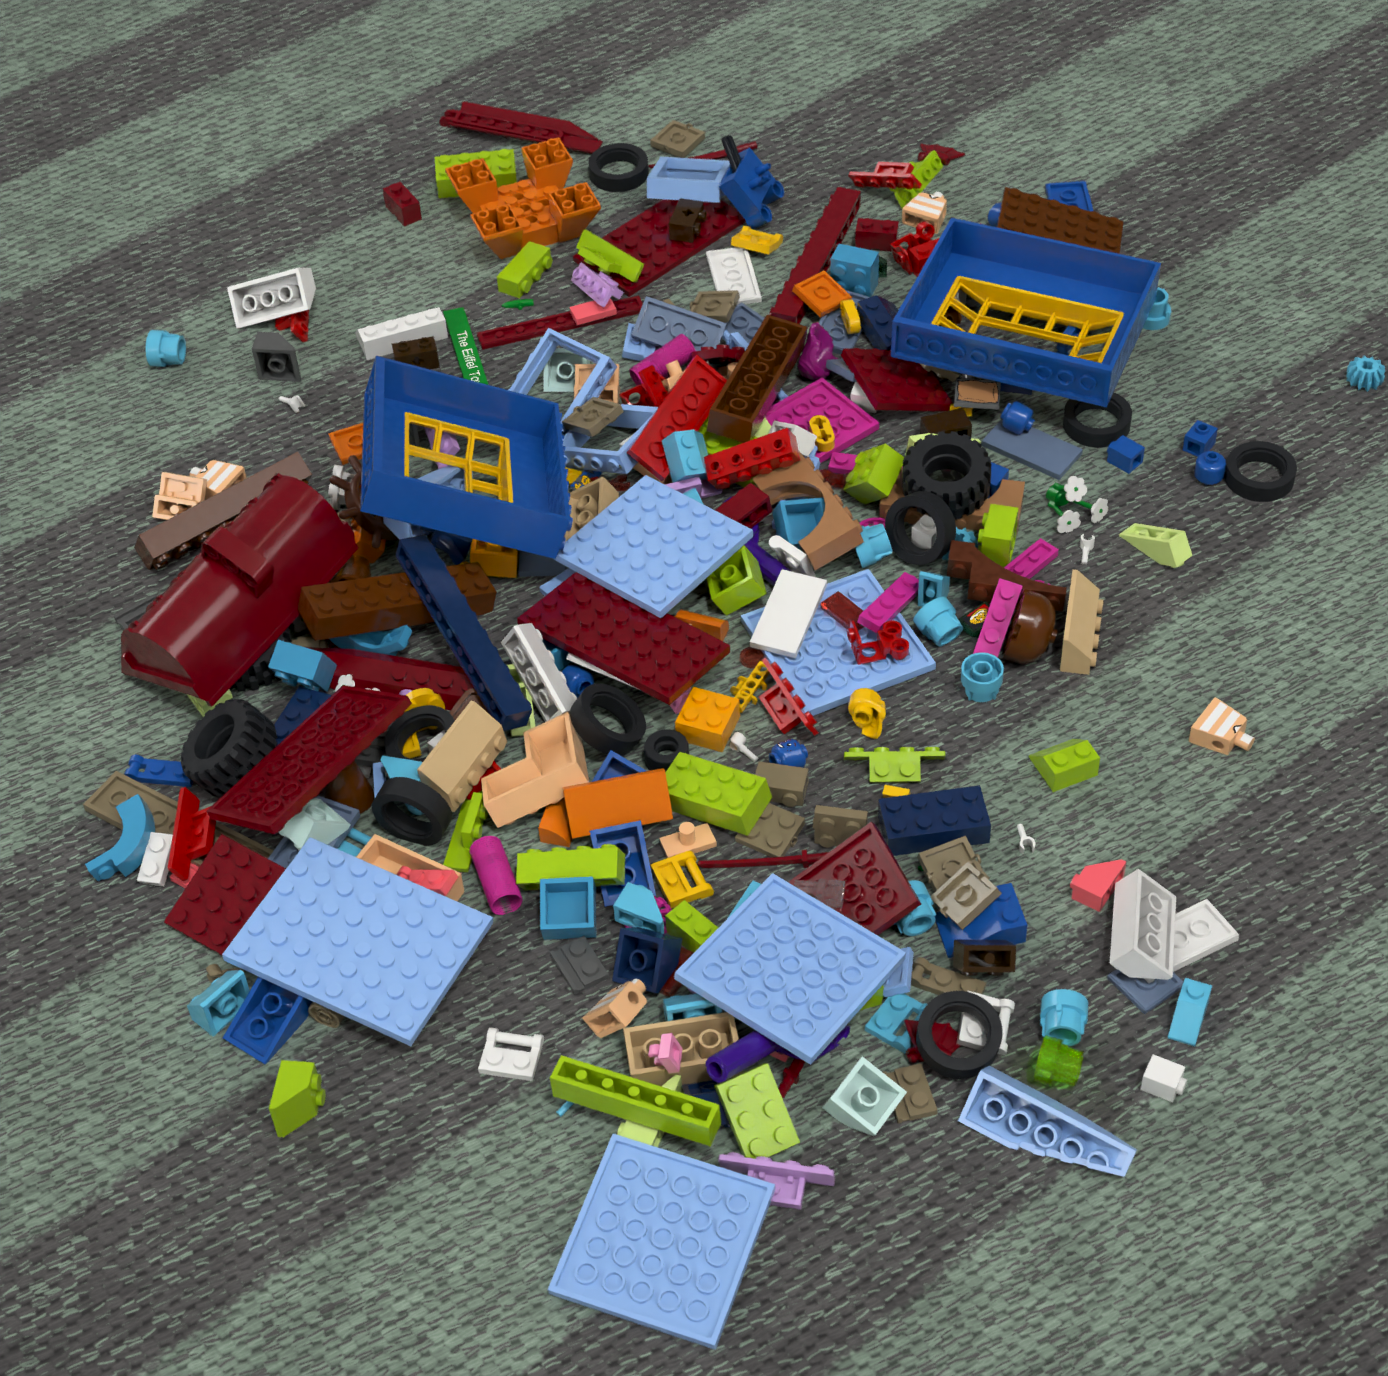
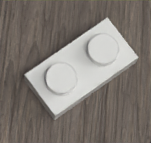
(155, 860)

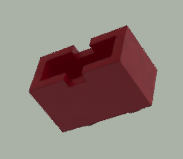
(402, 203)
(876, 234)

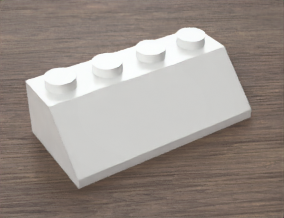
(272, 296)
(378, 338)
(538, 671)
(1143, 928)

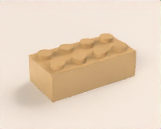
(697, 1036)

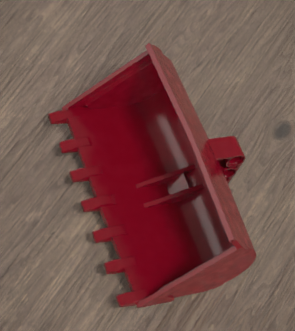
(238, 592)

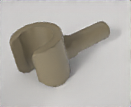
(215, 971)

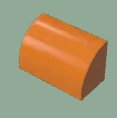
(713, 626)
(555, 825)

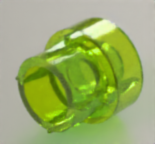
(1058, 1063)

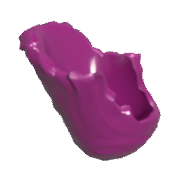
(816, 353)

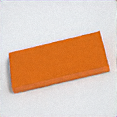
(618, 802)

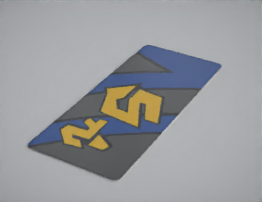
(584, 479)

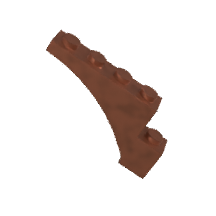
(969, 563)

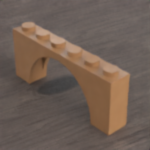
(1008, 494)
(835, 531)

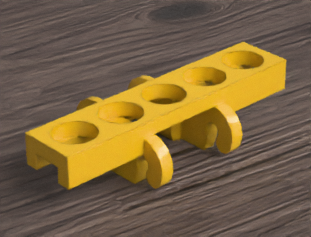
(751, 681)

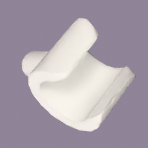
(294, 402)
(1086, 545)
(737, 744)
(1025, 840)

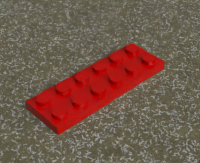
(681, 410)

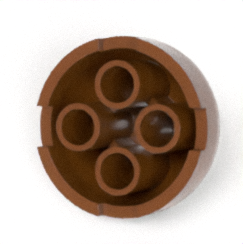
(1030, 628)

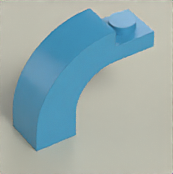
(378, 641)
(131, 847)

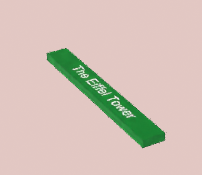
(464, 345)

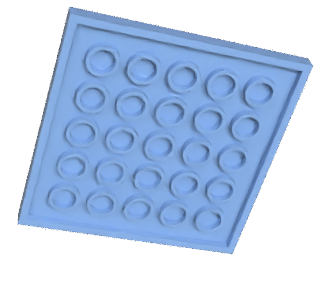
(653, 545)
(826, 666)
(790, 967)
(662, 1240)

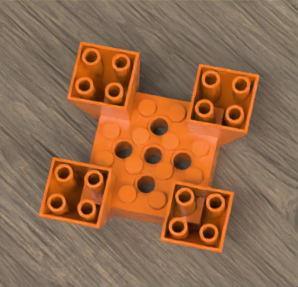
(529, 209)

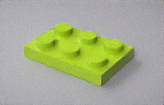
(757, 1113)

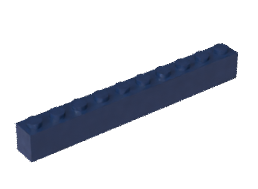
(463, 632)

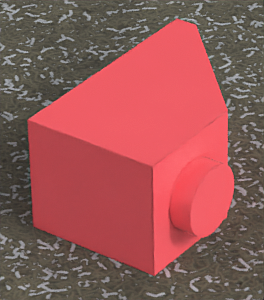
(1097, 883)

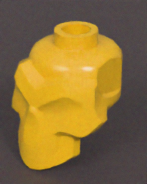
(867, 711)

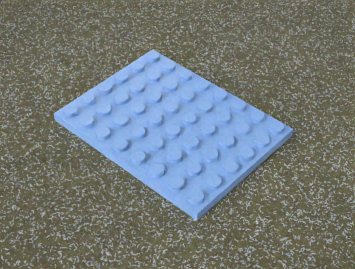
(359, 940)

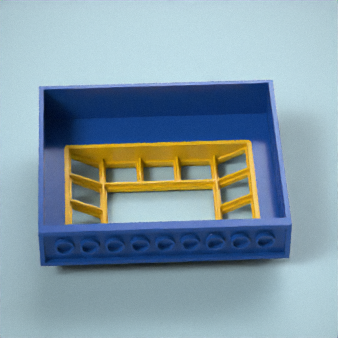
(1032, 280)
(530, 470)

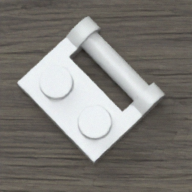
(791, 556)
(972, 1032)
(510, 1062)

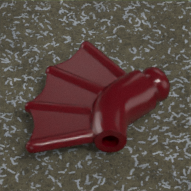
(944, 153)
(943, 1036)

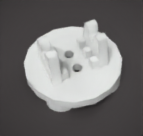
(336, 493)

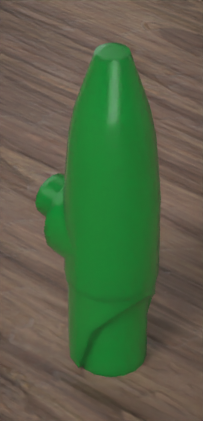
(518, 303)

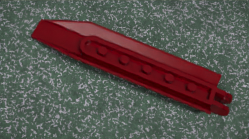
(519, 126)
(398, 673)

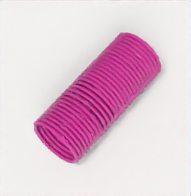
(678, 349)
(496, 876)

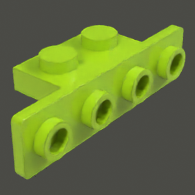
(924, 172)
(608, 257)
(894, 766)
(466, 831)

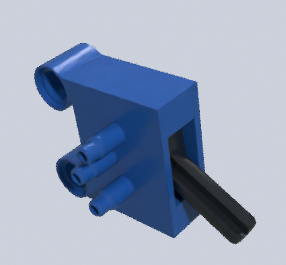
(749, 184)

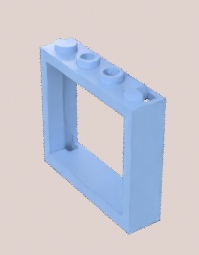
(678, 178)
(538, 359)
(606, 460)

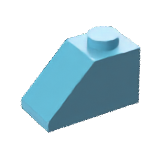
(931, 587)
(638, 908)
(1190, 1011)

